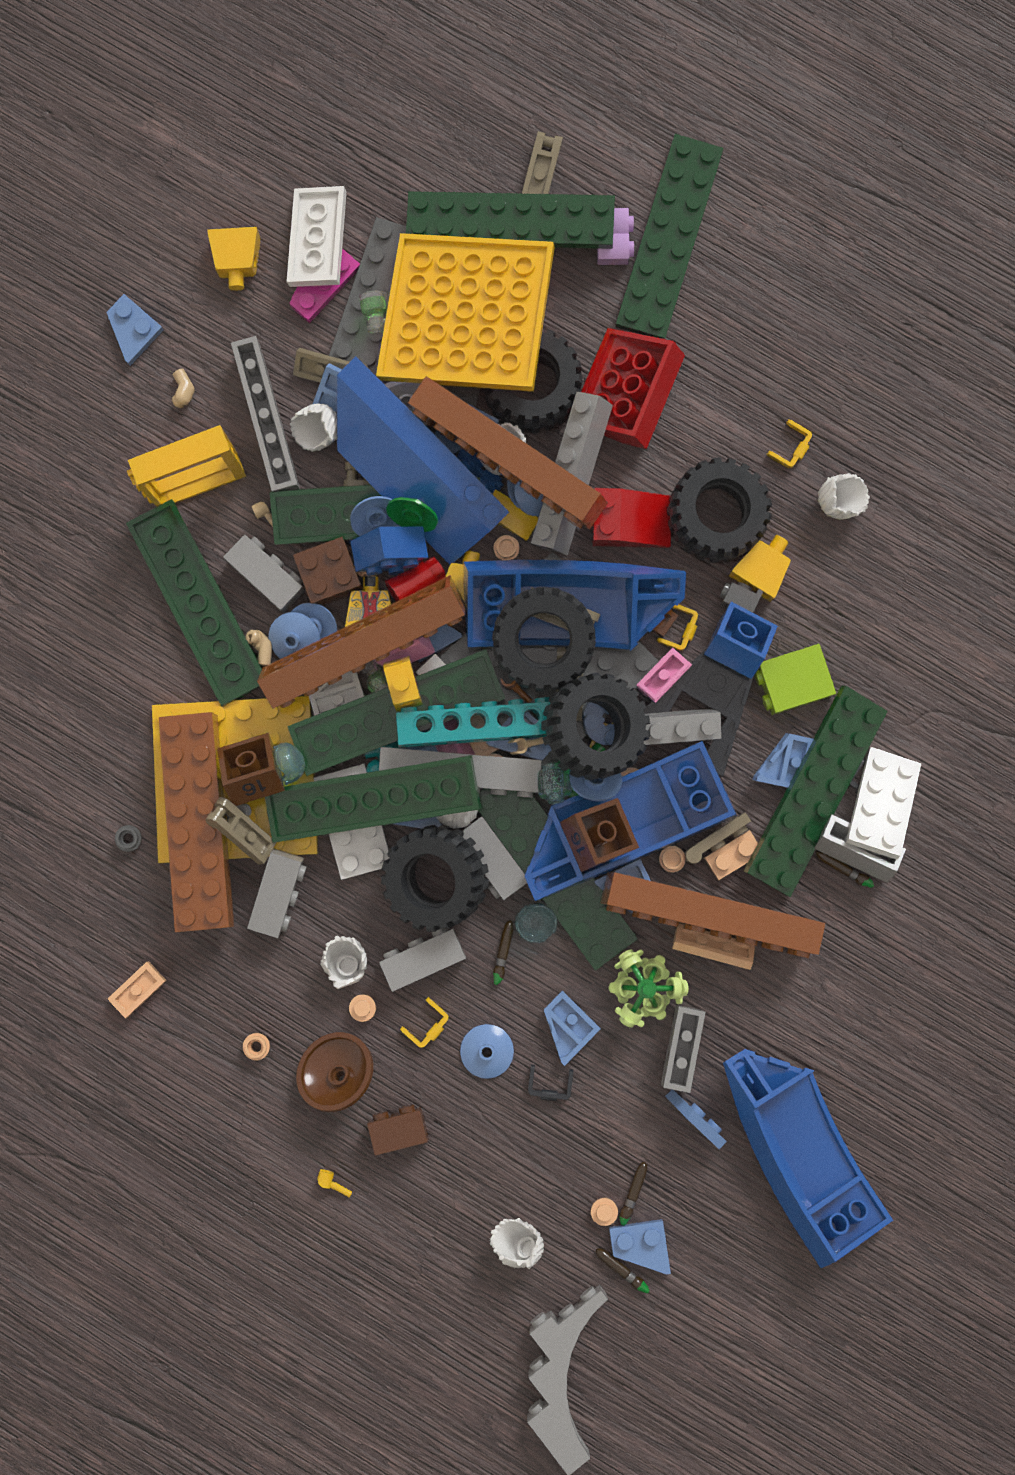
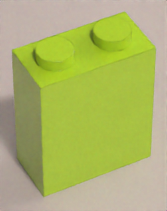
(795, 680)

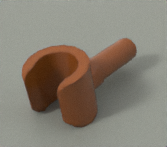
(517, 689)

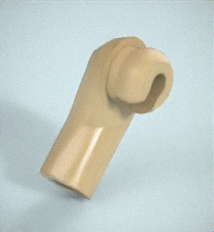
(185, 389)
(262, 645)

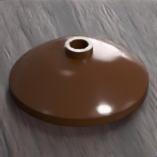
(325, 1063)

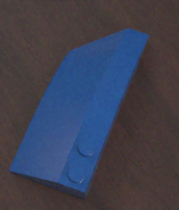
(410, 462)
(625, 596)
(662, 807)
(804, 1156)

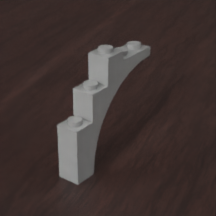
(552, 1417)

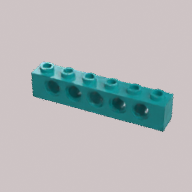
(410, 736)

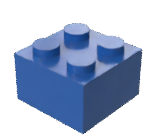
(389, 550)
(741, 640)

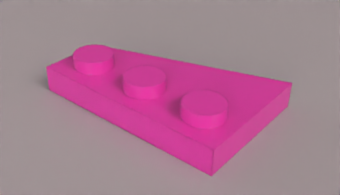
(310, 300)

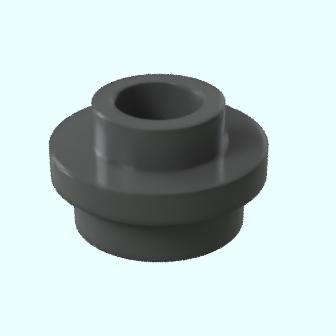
(120, 838)

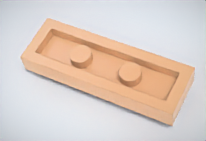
(714, 947)

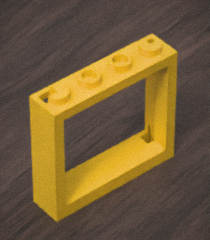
(181, 455)

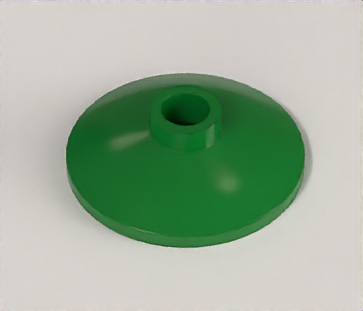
(412, 513)

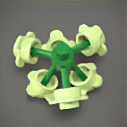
(653, 1002)

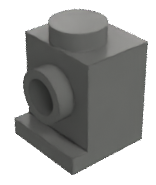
(740, 595)

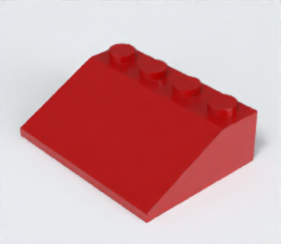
(636, 378)

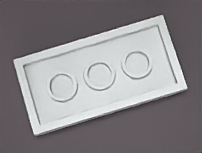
(316, 236)
(883, 803)
(358, 849)

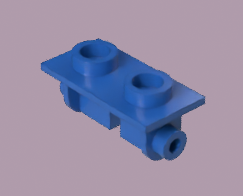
(474, 465)

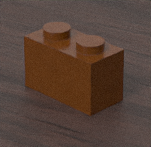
(397, 1130)

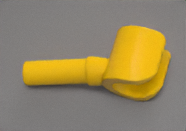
(325, 1180)

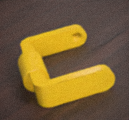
(800, 450)
(689, 630)
(434, 1032)

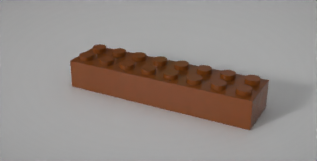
(510, 454)
(362, 642)
(195, 849)
(717, 914)

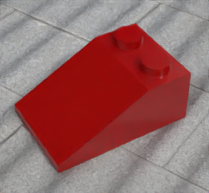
(632, 520)

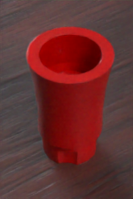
(415, 579)

